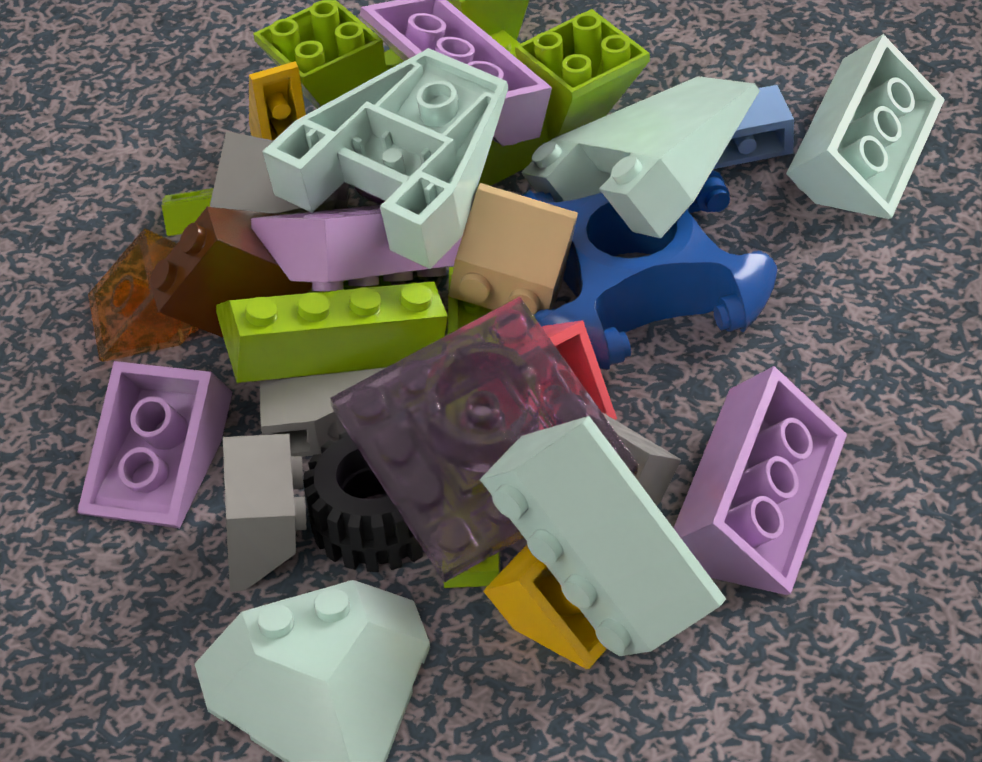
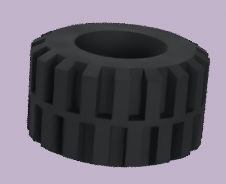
(345, 521)

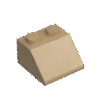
(512, 251)

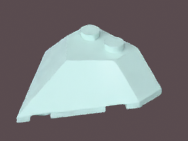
(318, 673)

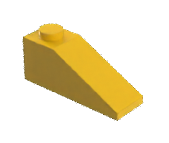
(275, 100)

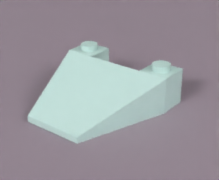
(404, 138)
(647, 155)

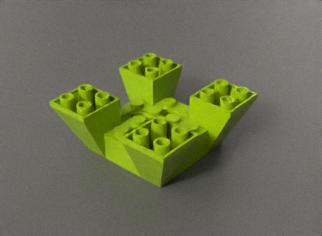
(581, 59)

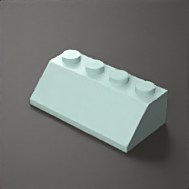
(867, 132)
(601, 536)

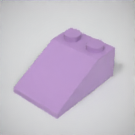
(154, 443)

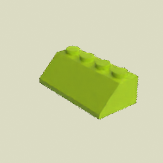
(329, 330)

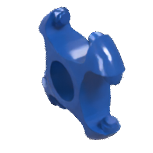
(678, 279)

